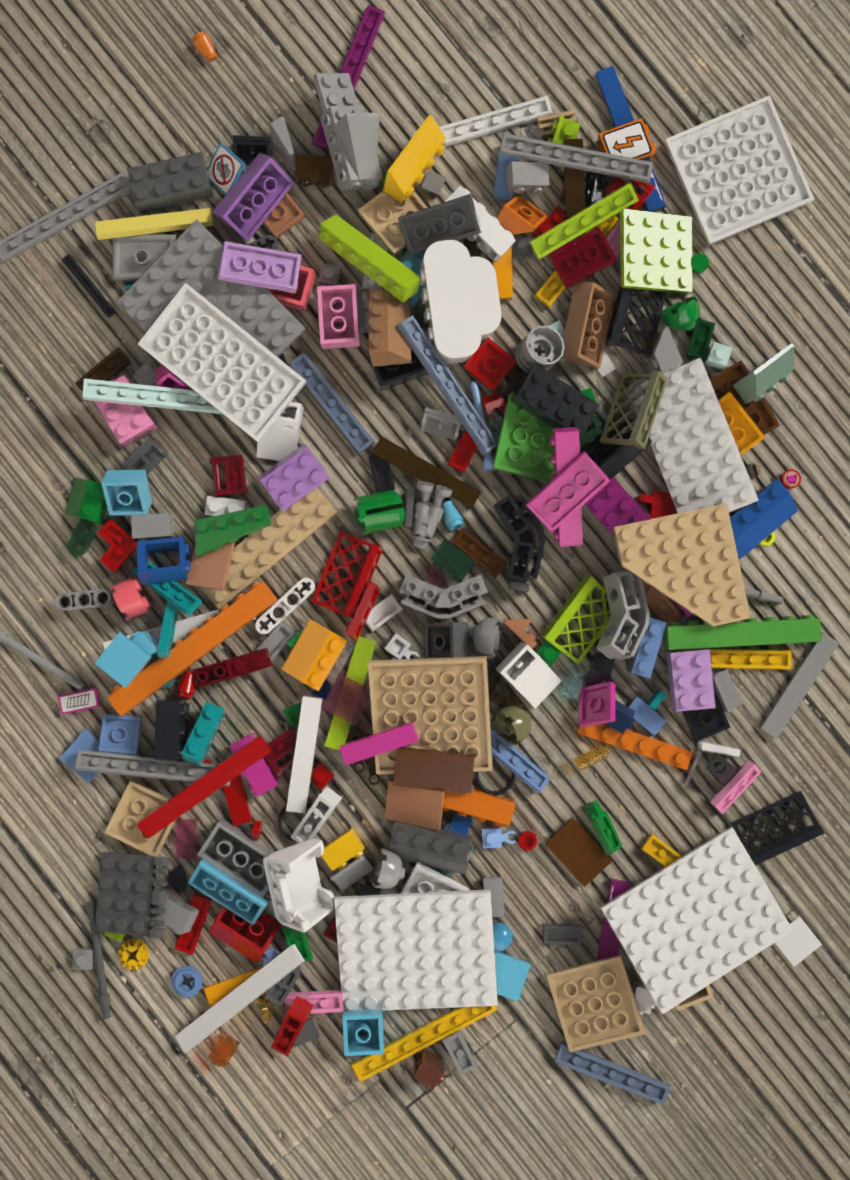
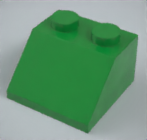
(87, 501)

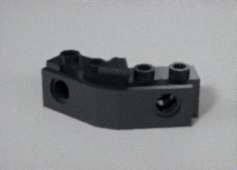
(523, 541)

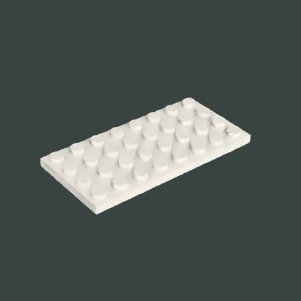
(222, 362)
(696, 444)

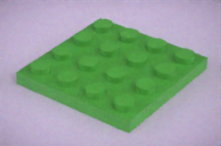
(524, 445)

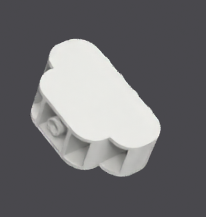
(458, 300)

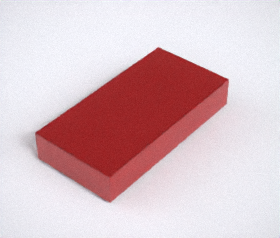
(463, 453)

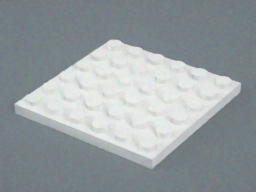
(739, 170)

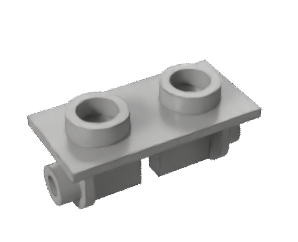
(363, 312)

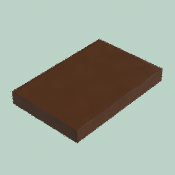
(578, 852)

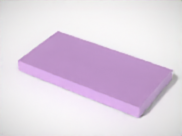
(259, 267)

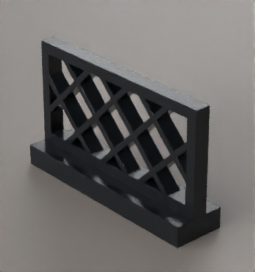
(619, 315)
(786, 843)

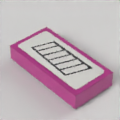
(79, 701)

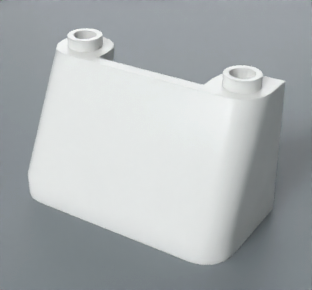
(296, 885)

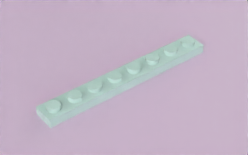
(146, 396)

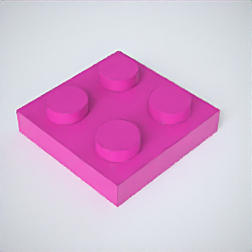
(597, 704)

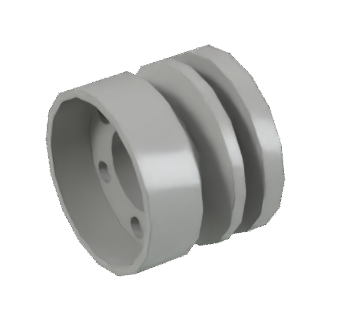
(540, 347)

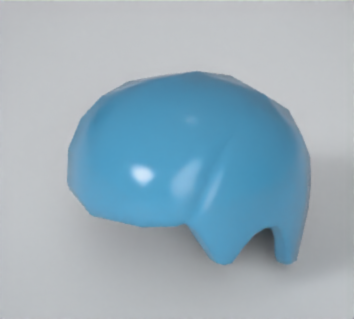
(502, 936)

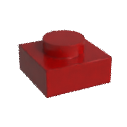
(321, 776)

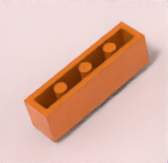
(481, 806)

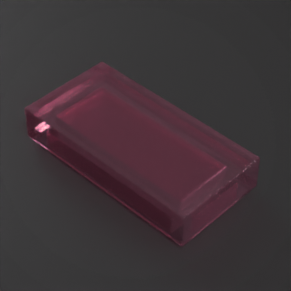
(186, 839)

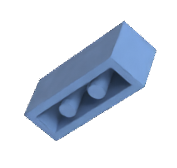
(646, 654)

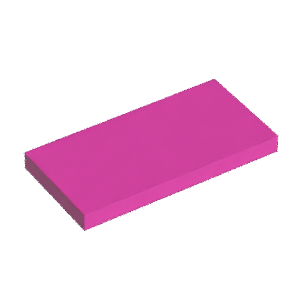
(568, 492)

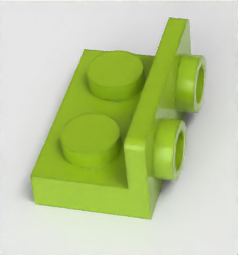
(563, 130)

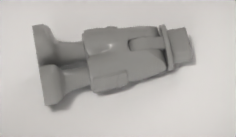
(428, 516)

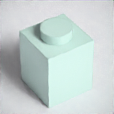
(718, 356)

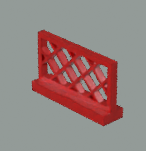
(363, 576)

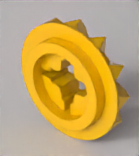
(132, 945)

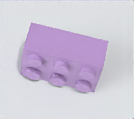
(690, 680)

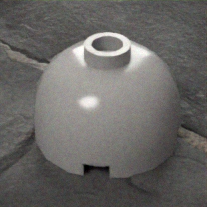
(487, 636)
(387, 870)

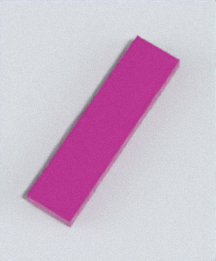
(379, 743)

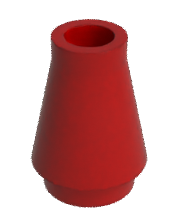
(186, 687)

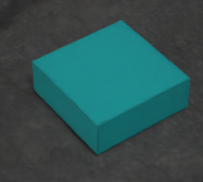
(656, 699)

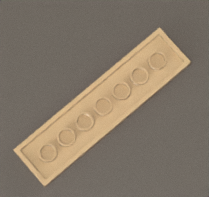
(268, 546)

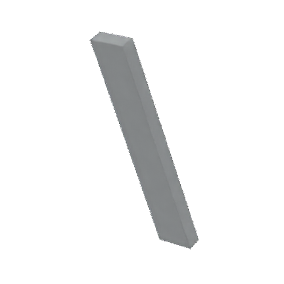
(799, 686)

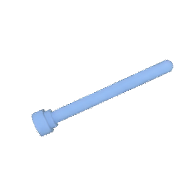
(488, 461)

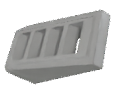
(281, 133)

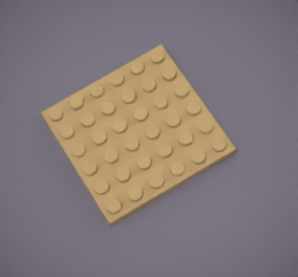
(442, 699)

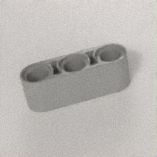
(76, 600)

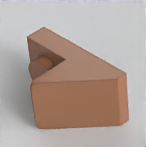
(518, 627)

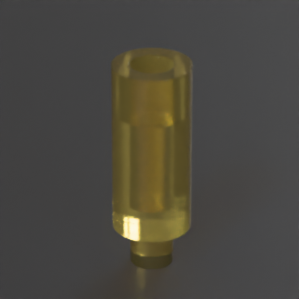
(592, 757)

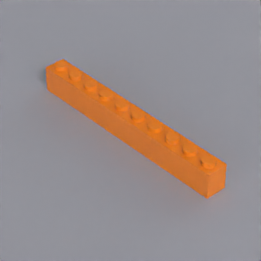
(194, 647)

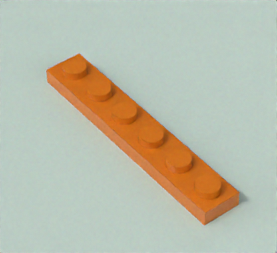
(639, 744)

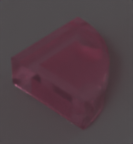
(435, 576)

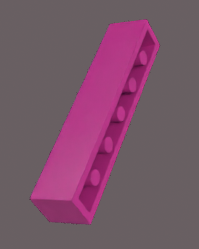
(566, 450)

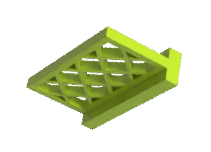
(567, 613)

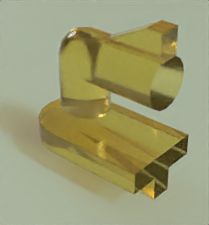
(263, 1004)

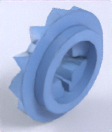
(186, 990)

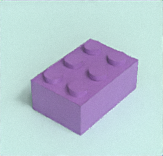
(293, 477)

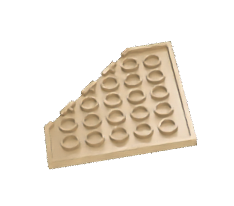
(689, 561)

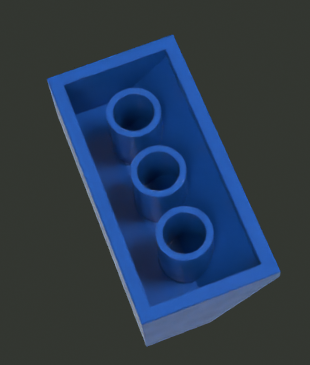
(762, 518)

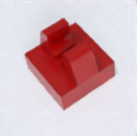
(493, 401)

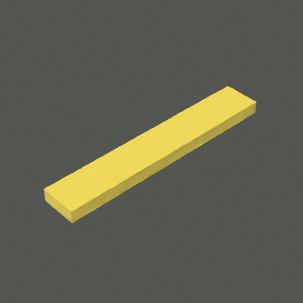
(152, 223)

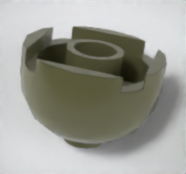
(514, 722)

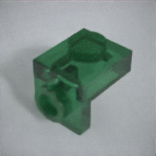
(591, 433)

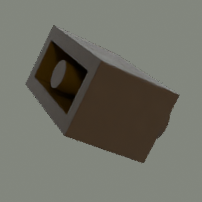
(314, 171)

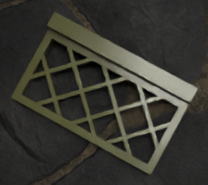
(646, 410)

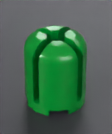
(381, 520)

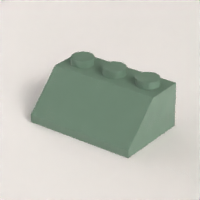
(766, 375)

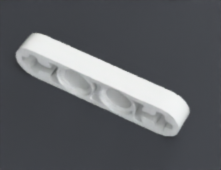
(282, 602)

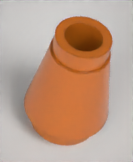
(204, 46)

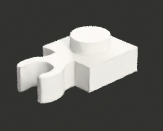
(399, 647)

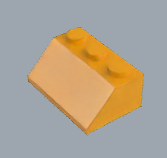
(314, 654)

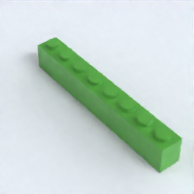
(743, 633)

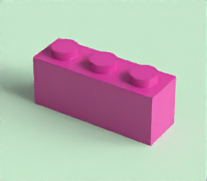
(260, 774)

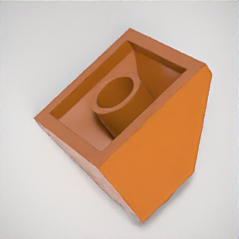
(520, 216)

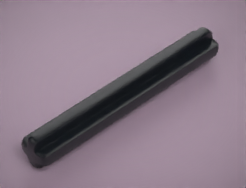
(88, 285)

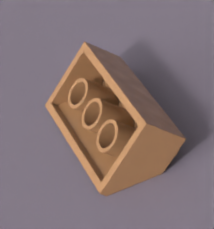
(587, 324)
(386, 341)

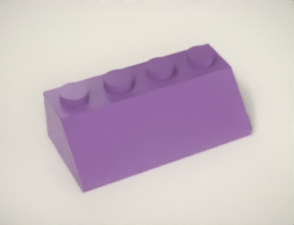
(253, 196)

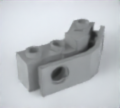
(444, 598)
(623, 632)

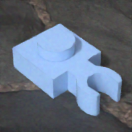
(493, 837)

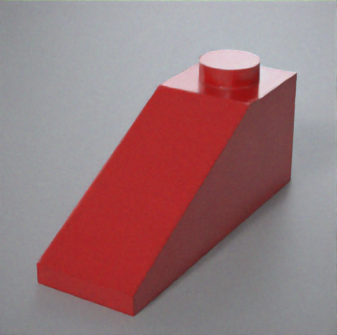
(292, 1026)

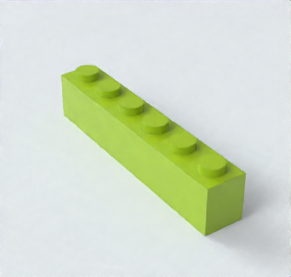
(369, 258)

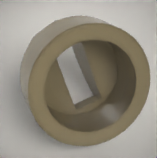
(750, 470)

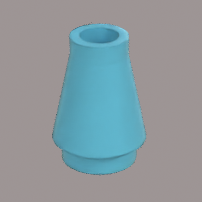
(452, 518)

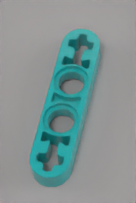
(167, 631)

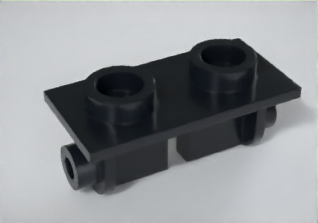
(593, 182)

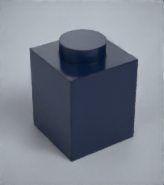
(623, 718)

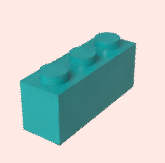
(203, 734)

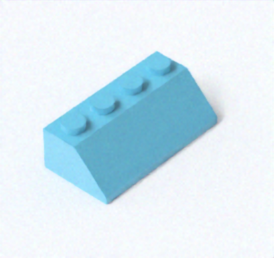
(228, 892)

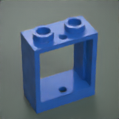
(164, 573)

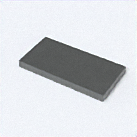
(441, 222)

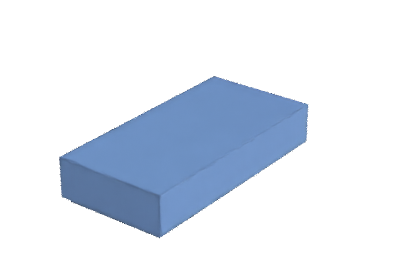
(646, 716)

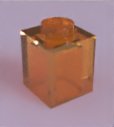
(223, 1050)

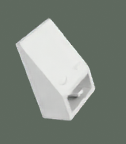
(282, 435)
(528, 674)

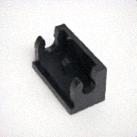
(250, 146)

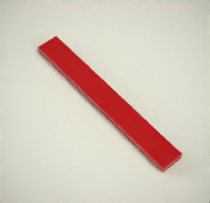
(204, 786)

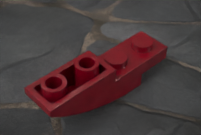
(232, 667)

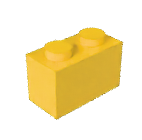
(343, 849)

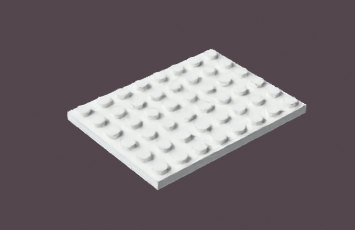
(696, 920)
(416, 950)

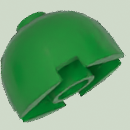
(682, 314)

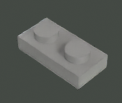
(460, 1052)

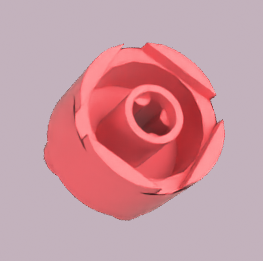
(129, 598)

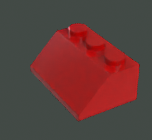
(244, 937)

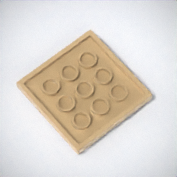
(595, 1003)

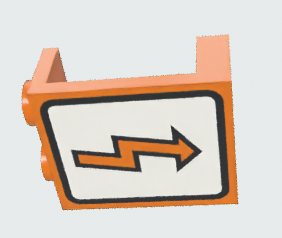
(628, 141)

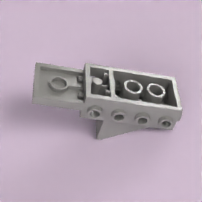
(349, 132)

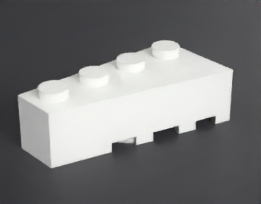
(494, 238)

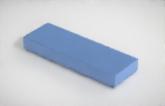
(500, 191)

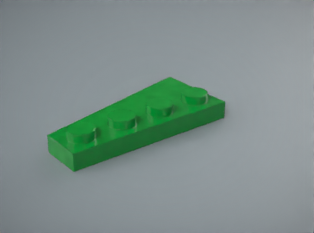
(229, 527)

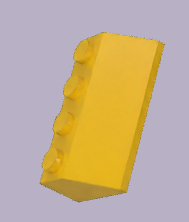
(415, 160)

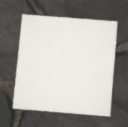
(798, 943)

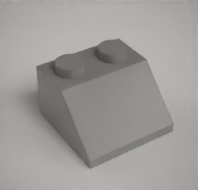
(664, 354)

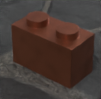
(428, 1069)

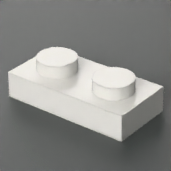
(219, 506)

